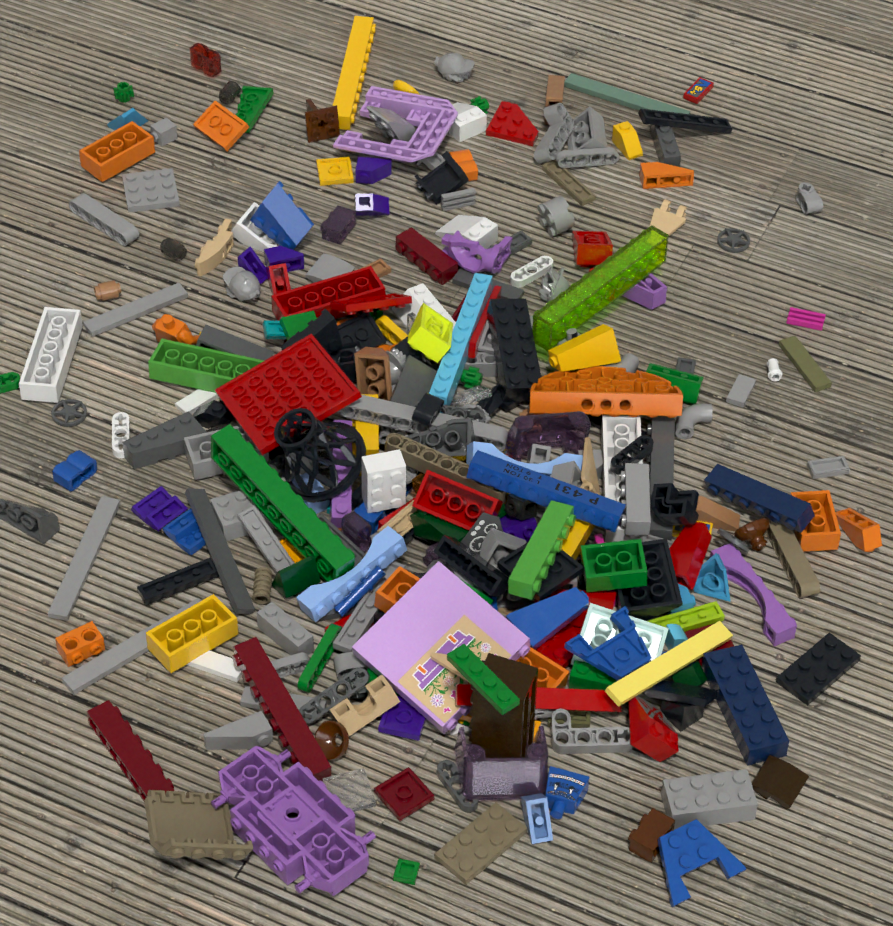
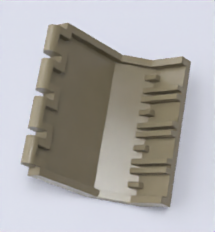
(191, 826)

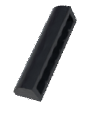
(472, 566)

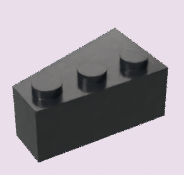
(323, 329)

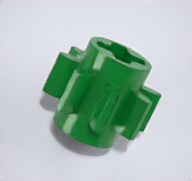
(123, 92)
(481, 103)
(471, 377)

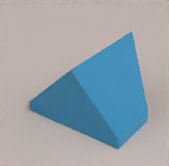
(125, 118)
(713, 579)

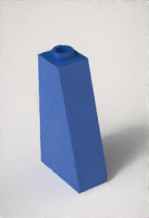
(549, 616)

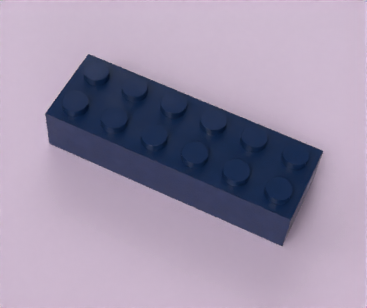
(745, 705)

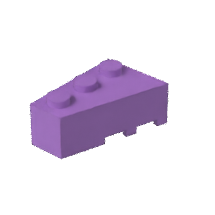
(648, 292)

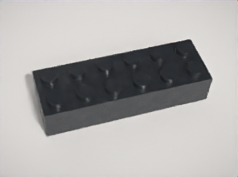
(513, 348)

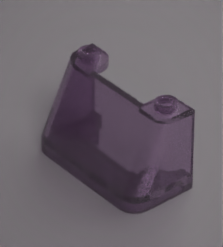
(551, 430)

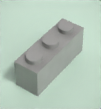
(284, 630)

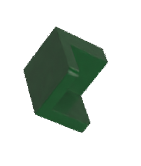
(691, 675)

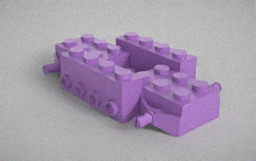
(313, 843)

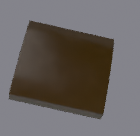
(779, 781)

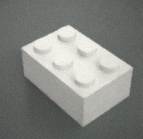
(383, 481)

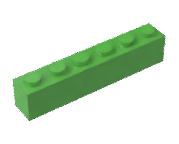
(541, 550)

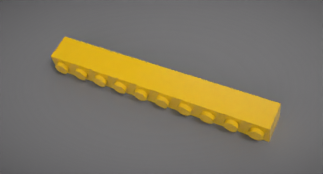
(354, 70)

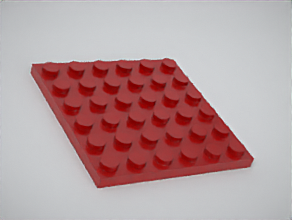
(289, 380)

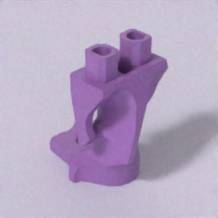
(464, 253)

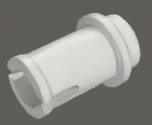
(774, 372)

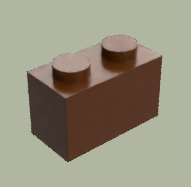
(644, 839)

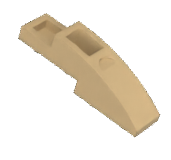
(217, 250)

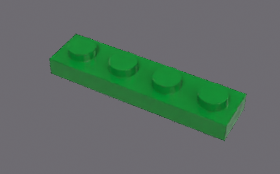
(483, 679)

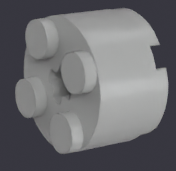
(556, 216)

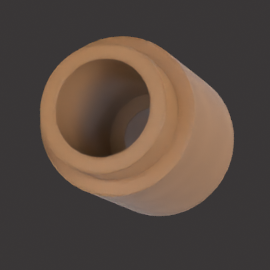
(107, 290)

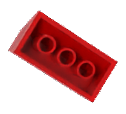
(453, 500)

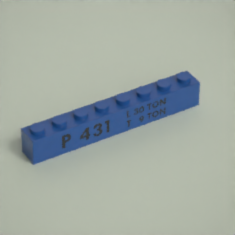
(543, 488)

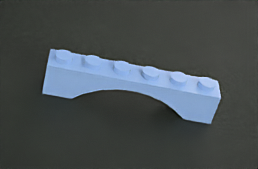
(543, 468)
(323, 597)

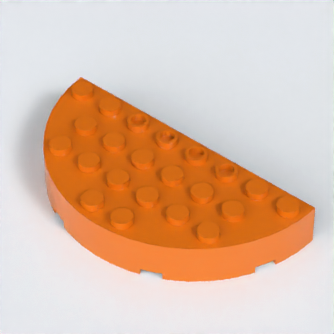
(607, 392)

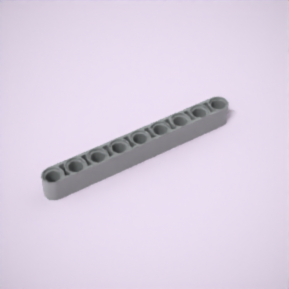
(400, 417)

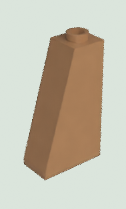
(555, 91)

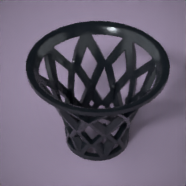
(317, 428)

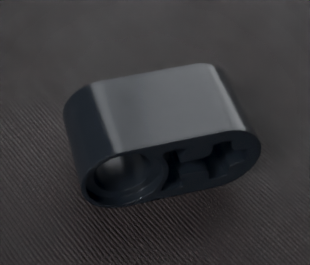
(427, 409)

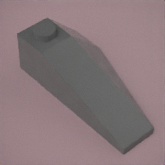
(448, 438)
(29, 519)

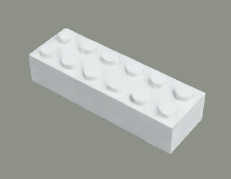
(50, 355)

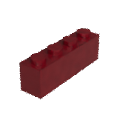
(426, 256)

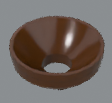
(326, 737)

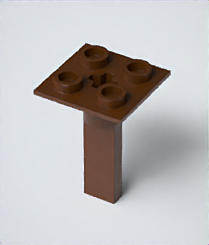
(321, 123)

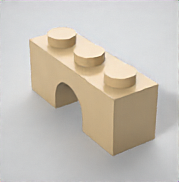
(379, 700)

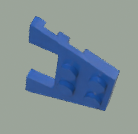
(617, 655)
(688, 850)

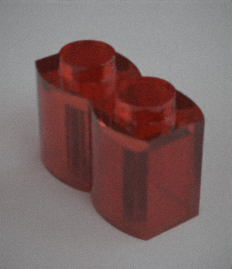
(205, 59)

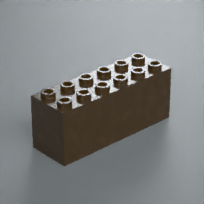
(514, 731)

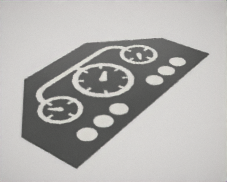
(480, 530)

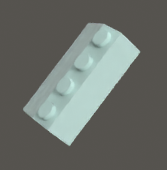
(599, 629)

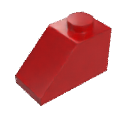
(278, 278)

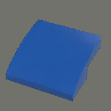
(185, 532)

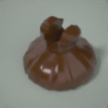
(753, 533)

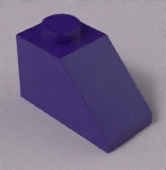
(372, 169)
(280, 255)

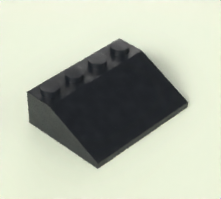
(662, 588)

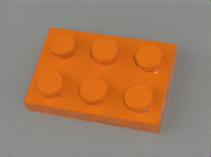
(221, 125)

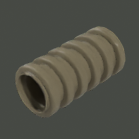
(262, 585)

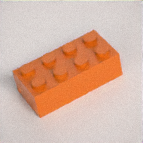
(117, 151)

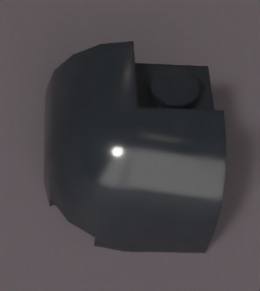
(674, 506)

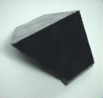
(681, 714)

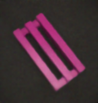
(806, 318)

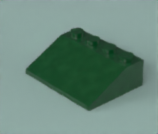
(434, 528)

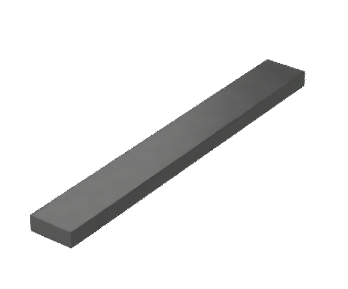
(220, 551)

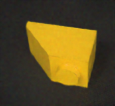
(627, 140)

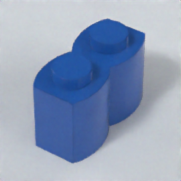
(74, 470)

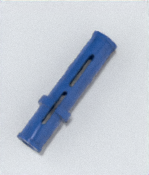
(367, 584)

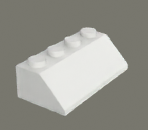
(420, 295)

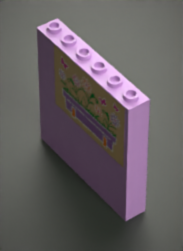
(430, 619)

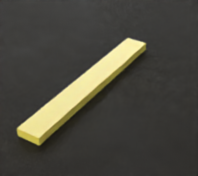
(668, 663)

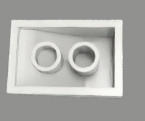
(469, 122)
(472, 228)
(249, 234)

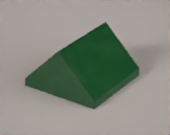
(297, 577)

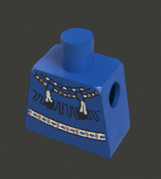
(565, 791)

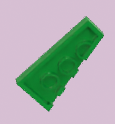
(252, 103)

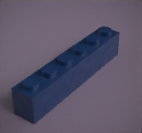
(759, 498)

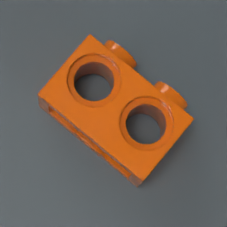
(80, 644)

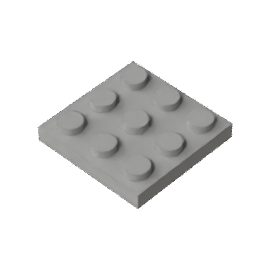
(150, 190)

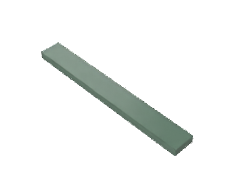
(618, 95)

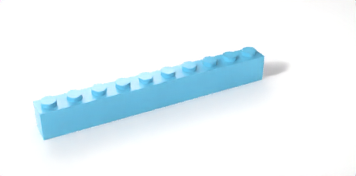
(456, 357)

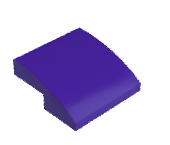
(159, 508)

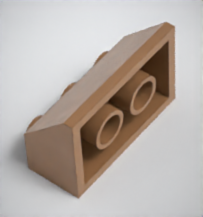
(373, 372)

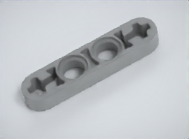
(569, 157)

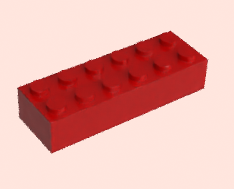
(318, 295)

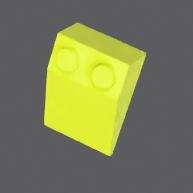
(430, 333)

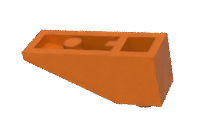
(664, 175)
(860, 529)

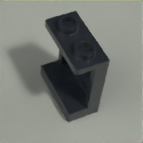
(442, 180)

